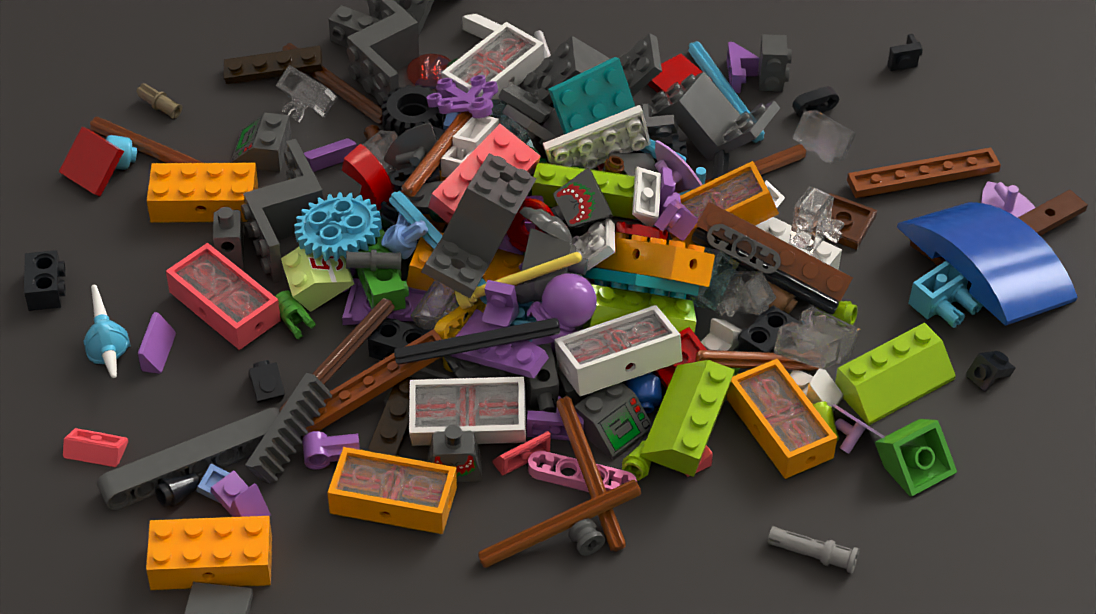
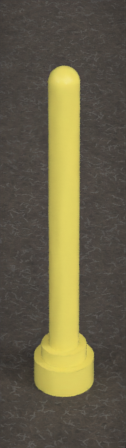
(522, 276)

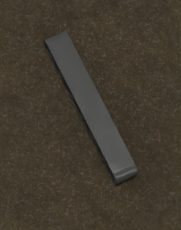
(218, 447)

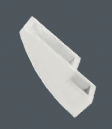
(466, 141)

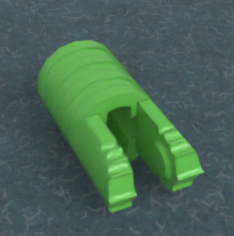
(293, 313)

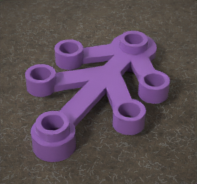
(453, 99)

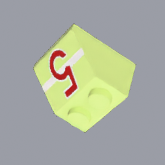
(315, 280)

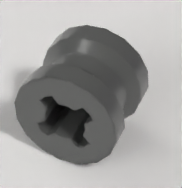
(586, 537)

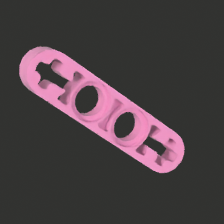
(577, 480)

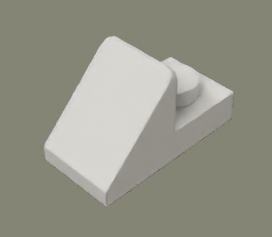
(722, 336)
(818, 387)

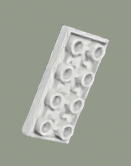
(594, 142)
(596, 243)

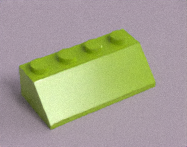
(616, 187)
(620, 302)
(895, 374)
(687, 415)

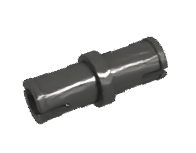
(373, 260)

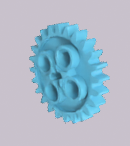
(337, 226)

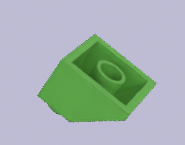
(916, 455)

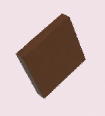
(856, 220)

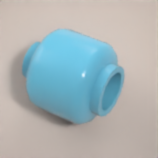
(129, 152)

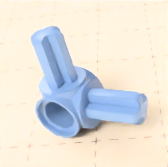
(403, 236)

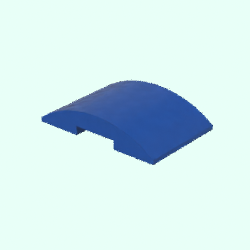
(999, 254)

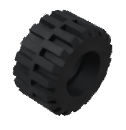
(409, 107)

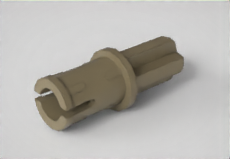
(159, 100)

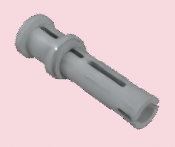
(826, 551)

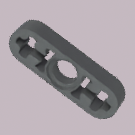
(746, 260)

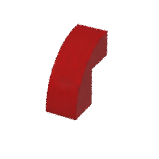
(368, 172)

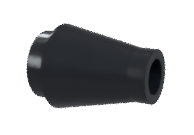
(175, 489)

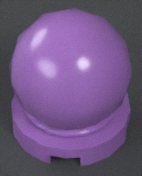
(567, 299)

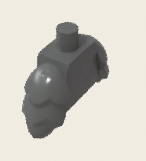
(545, 248)

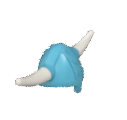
(105, 338)

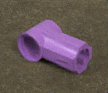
(322, 450)

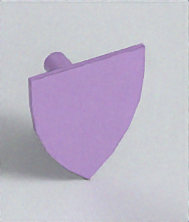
(682, 172)
(1006, 198)
(853, 432)

